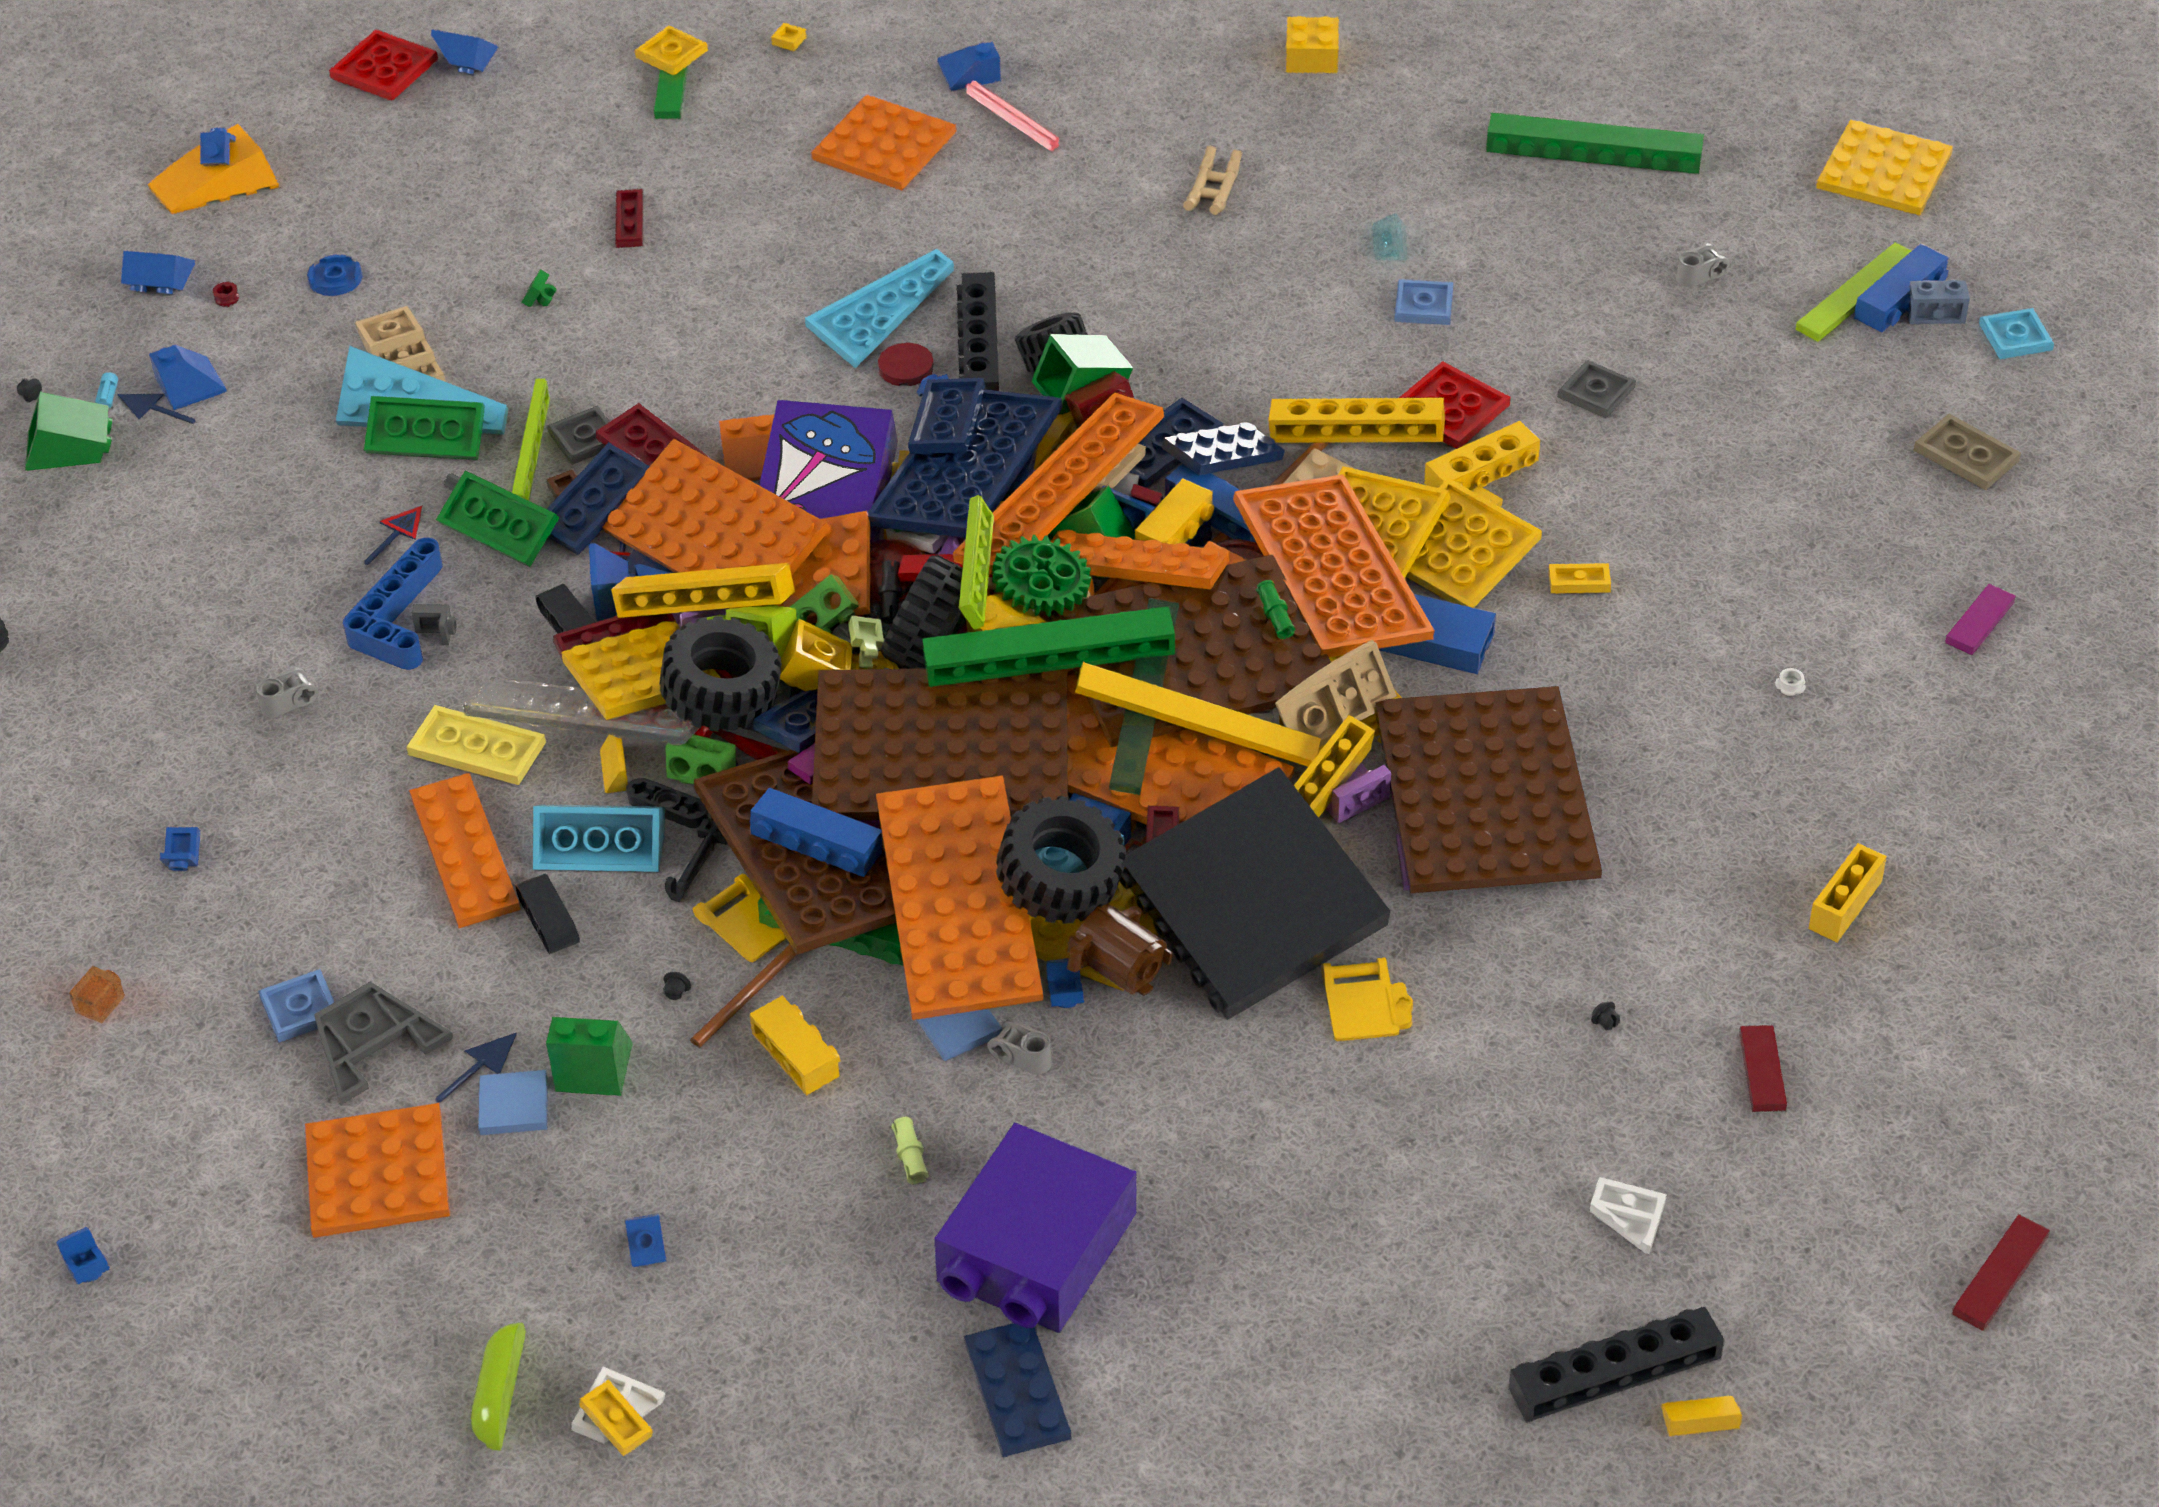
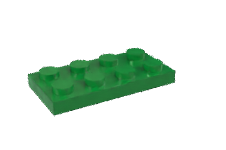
(424, 428)
(497, 518)

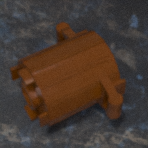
(1118, 948)

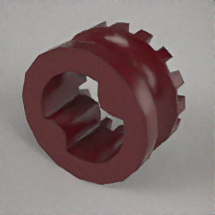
(225, 294)

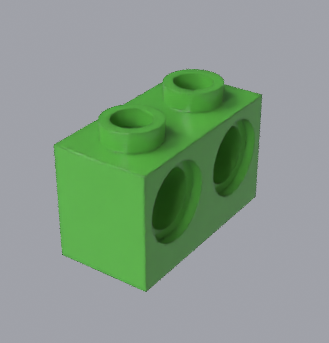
(818, 601)
(698, 758)

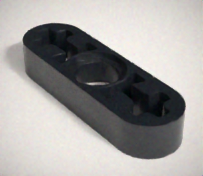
(660, 793)

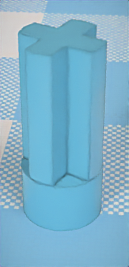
(107, 389)

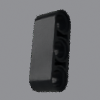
(562, 609)
(547, 913)

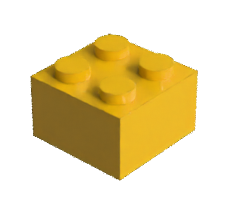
(1312, 44)

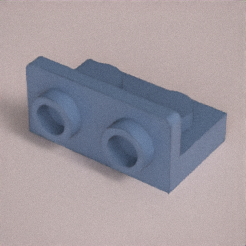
(1938, 302)

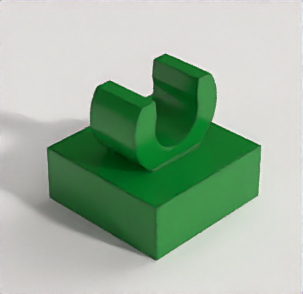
(539, 290)

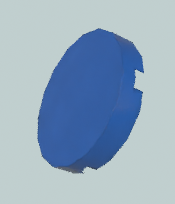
(334, 275)

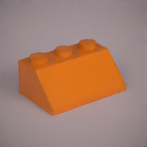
(746, 444)

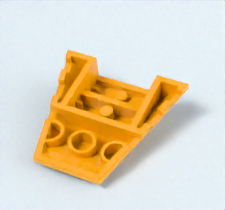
(192, 185)

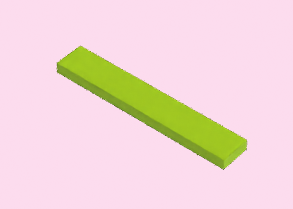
(1843, 301)
(532, 439)
(976, 562)

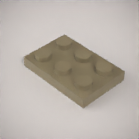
(1967, 451)

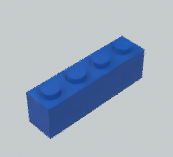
(1891, 296)
(1226, 514)
(816, 832)

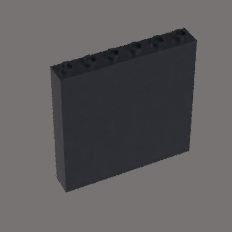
(1253, 893)

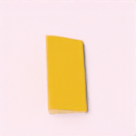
(613, 765)
(1701, 1415)

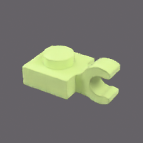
(868, 636)

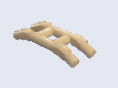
(1206, 174)

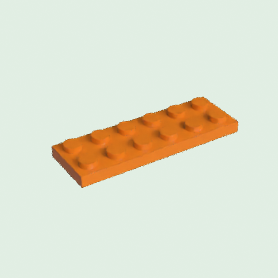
(1148, 559)
(464, 850)

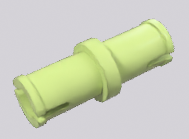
(910, 1150)

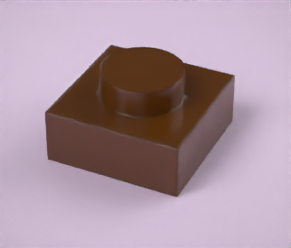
(559, 483)

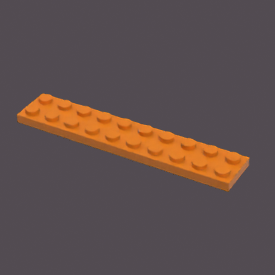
(1071, 472)

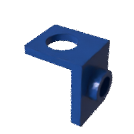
(645, 1240)

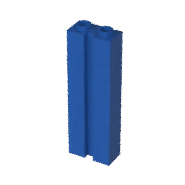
(1459, 636)

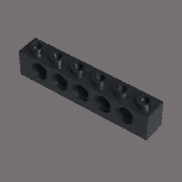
(978, 328)
(1699, 1345)

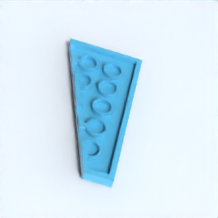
(870, 314)
(375, 376)

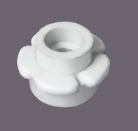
(1791, 682)

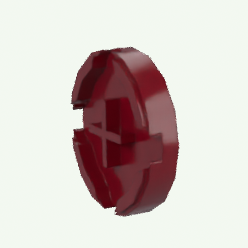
(905, 364)

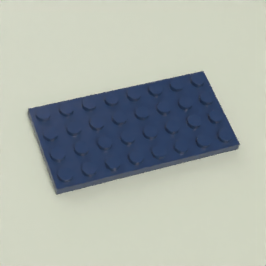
(935, 489)

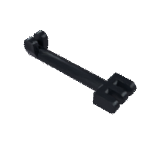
(710, 836)

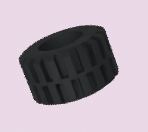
(1034, 338)

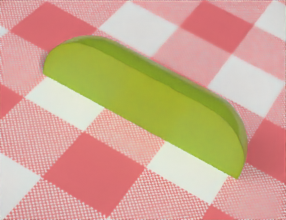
(497, 1384)

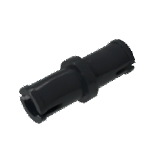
(889, 591)

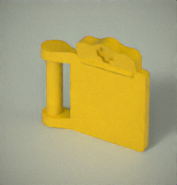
(740, 923)
(1366, 1007)

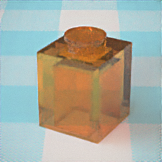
(97, 994)

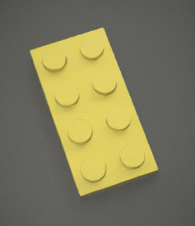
(476, 745)

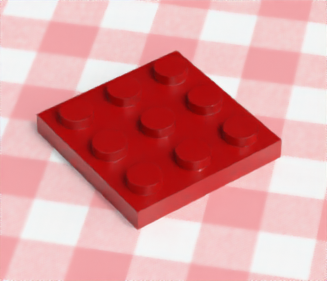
(383, 65)
(1467, 401)

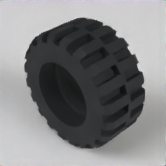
(926, 612)
(721, 646)
(1068, 827)

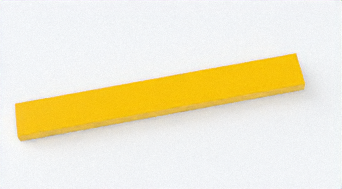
(1197, 715)

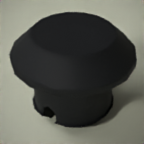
(29, 389)
(675, 985)
(1605, 1015)

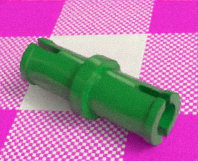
(1275, 609)

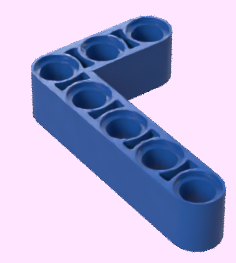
(370, 622)

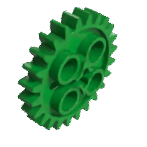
(1041, 575)

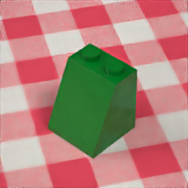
(1075, 362)
(66, 433)
(1097, 514)
(588, 1055)

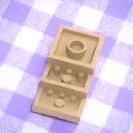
(400, 340)
(1337, 690)

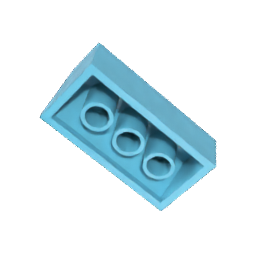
(598, 837)

